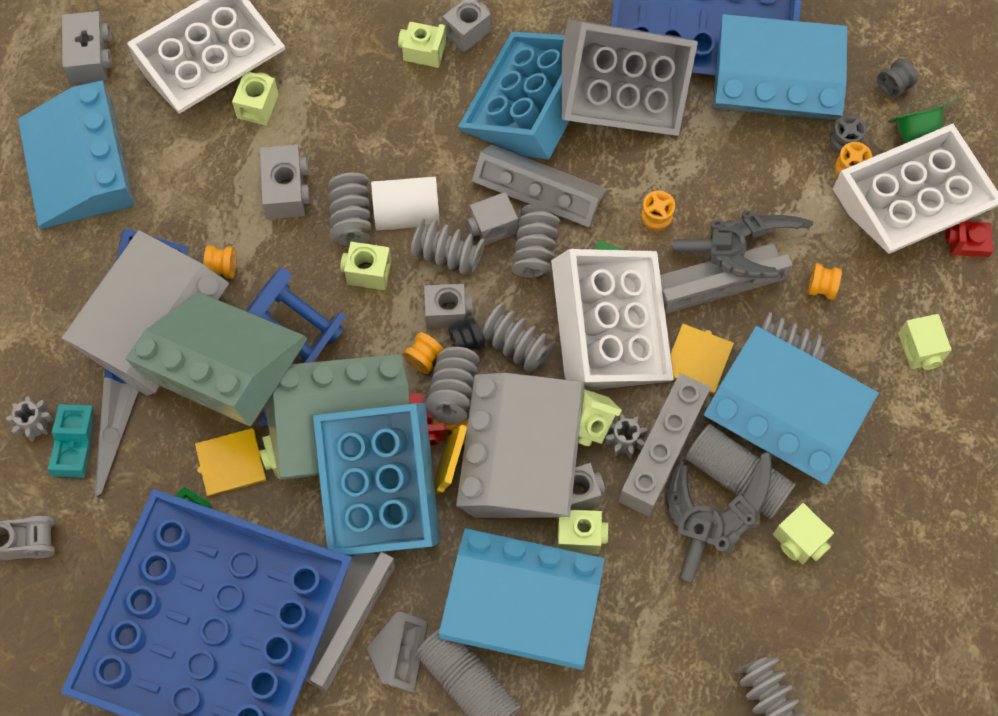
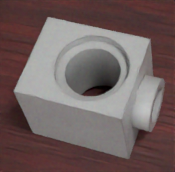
(465, 34)
(493, 219)
(448, 293)
(594, 484)

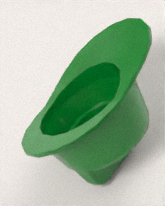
(920, 123)

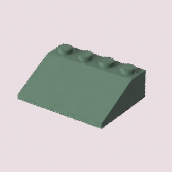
(217, 356)
(327, 389)

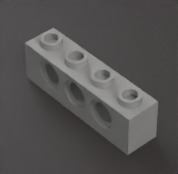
(664, 445)

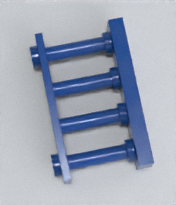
(278, 290)

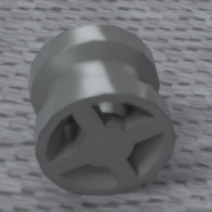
(897, 78)
(847, 126)

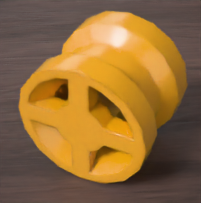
(852, 153)
(661, 203)
(221, 260)
(824, 281)
(422, 352)

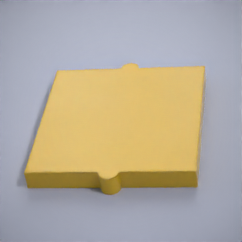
(700, 356)
(449, 459)
(230, 462)

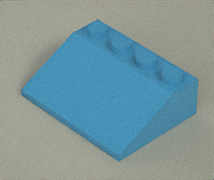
(781, 67)
(521, 97)
(75, 156)
(791, 404)
(377, 479)
(522, 598)

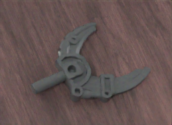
(729, 242)
(707, 524)

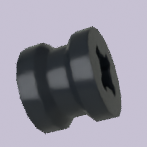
(467, 335)

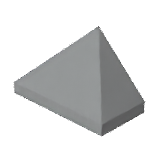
(395, 651)

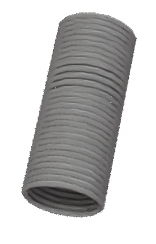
(730, 462)
(476, 689)

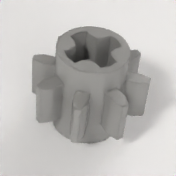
(35, 424)
(619, 441)

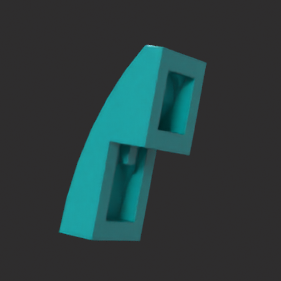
(72, 441)

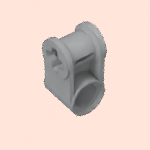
(27, 538)

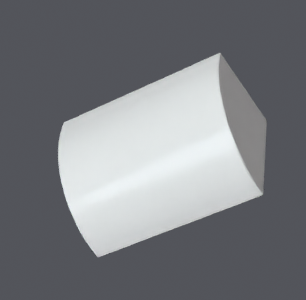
(405, 203)

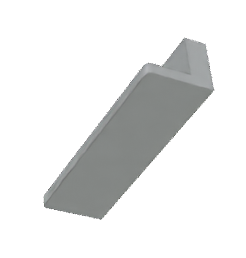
(538, 184)
(709, 282)
(353, 605)

